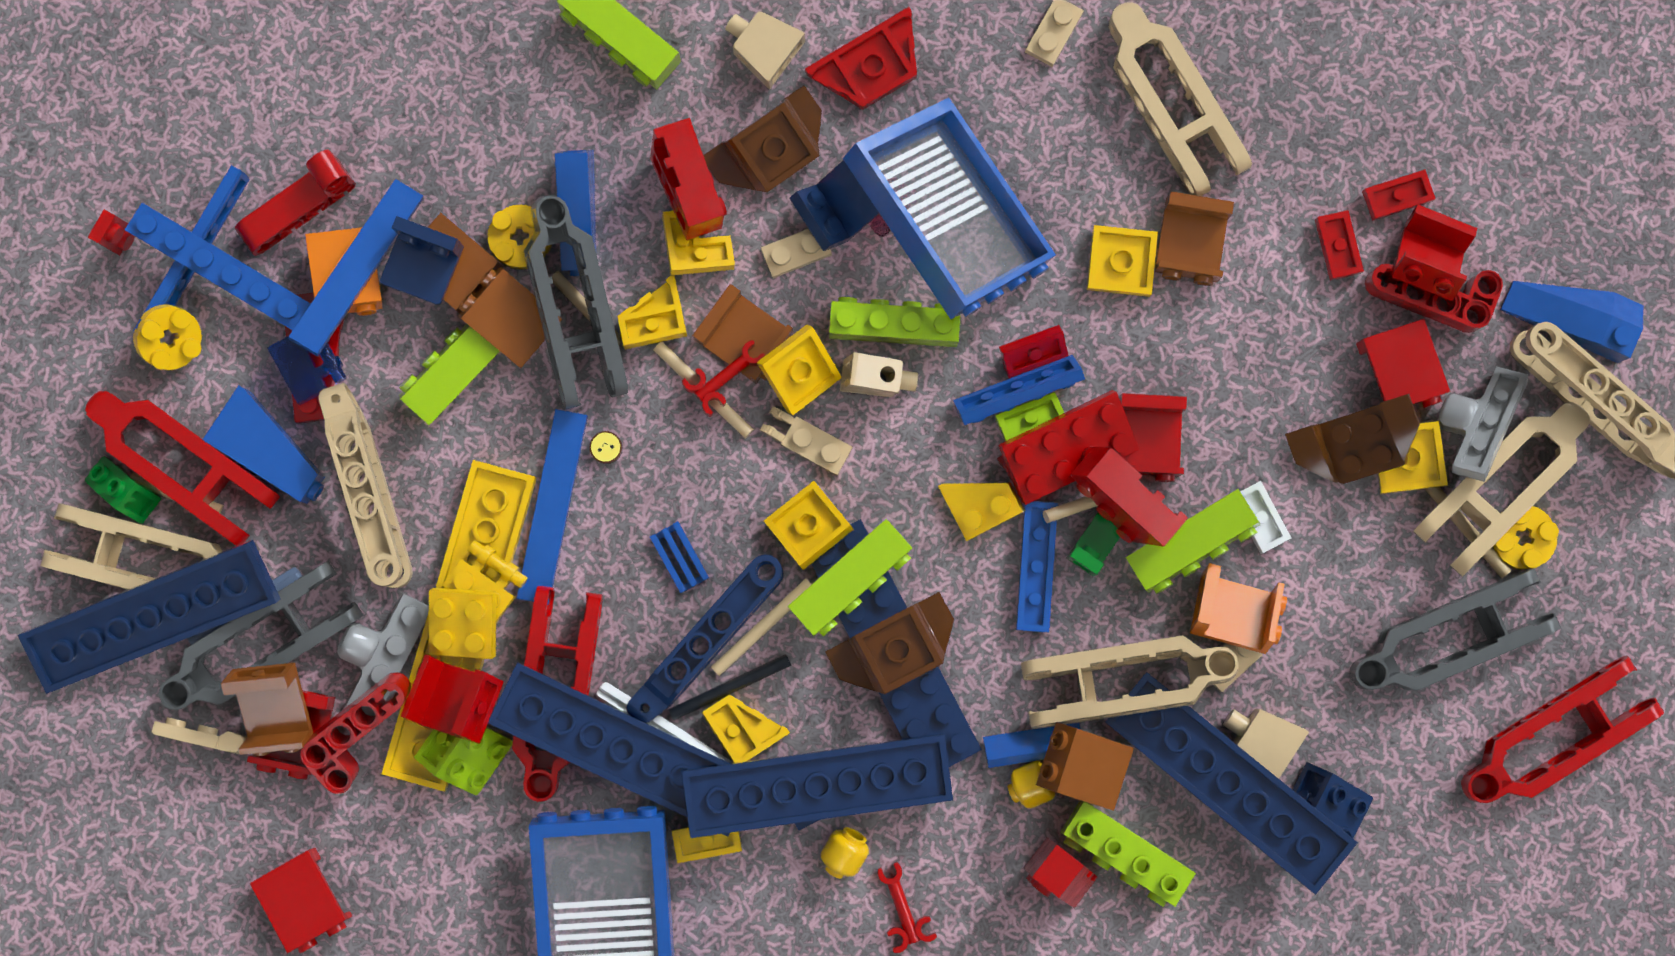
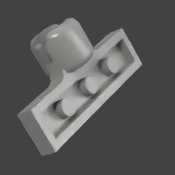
(1482, 421)
(384, 650)

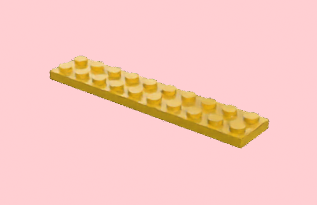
(493, 515)

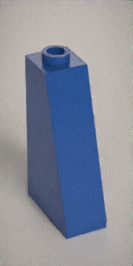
(577, 189)
(260, 444)

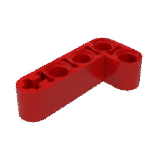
(296, 204)
(1426, 303)
(359, 724)

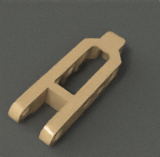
(1130, 31)
(1568, 365)
(1563, 430)
(379, 532)
(110, 545)
(1205, 668)

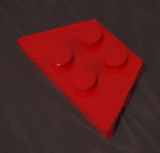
(871, 63)

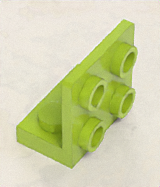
(463, 761)

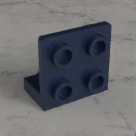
(835, 207)
(421, 261)
(1333, 797)

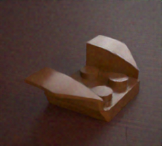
(770, 146)
(1358, 442)
(896, 647)

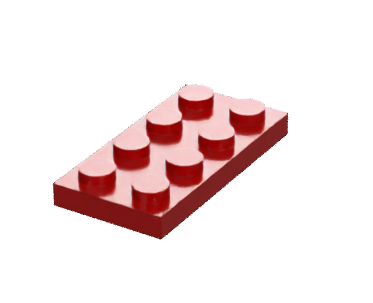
(1050, 452)

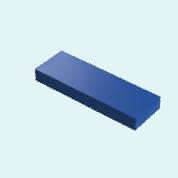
(1018, 746)

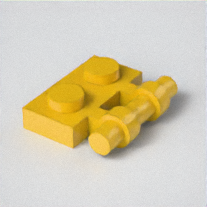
(470, 576)

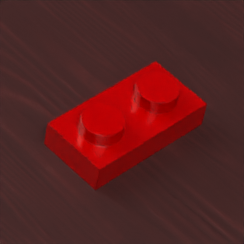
(1398, 195)
(111, 233)
(1339, 245)
(1033, 351)

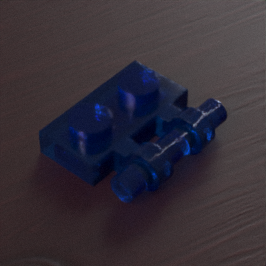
(300, 371)

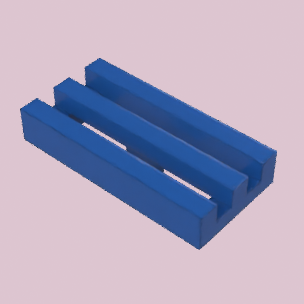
(666, 532)

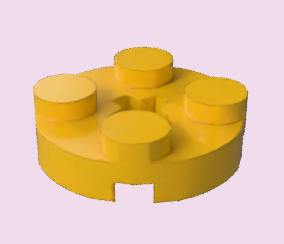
(500, 232)
(151, 329)
(1529, 556)

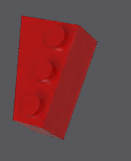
(686, 179)
(1124, 499)
(1058, 873)

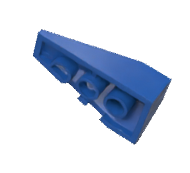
(1592, 318)

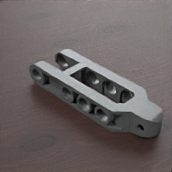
(553, 226)
(1381, 668)
(195, 681)

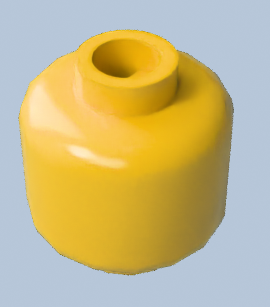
(1024, 787)
(844, 852)

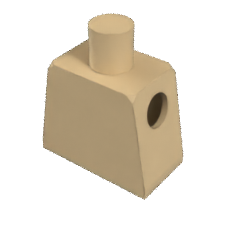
(765, 45)
(862, 375)
(1266, 738)

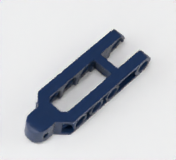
(740, 602)

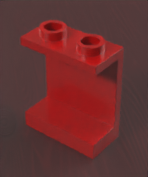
(1433, 252)
(1406, 364)
(1157, 430)
(452, 699)
(320, 712)
(300, 902)

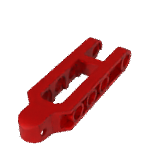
(114, 418)
(541, 766)
(1491, 781)

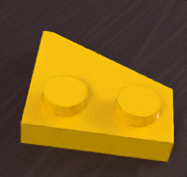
(654, 318)
(981, 505)
(742, 729)

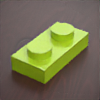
(1028, 415)

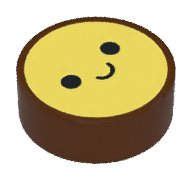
(606, 447)

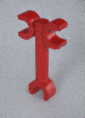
(707, 391)
(911, 932)

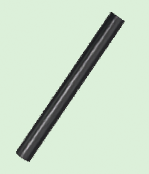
(729, 687)

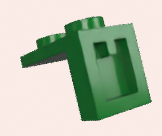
(121, 490)
(1094, 545)

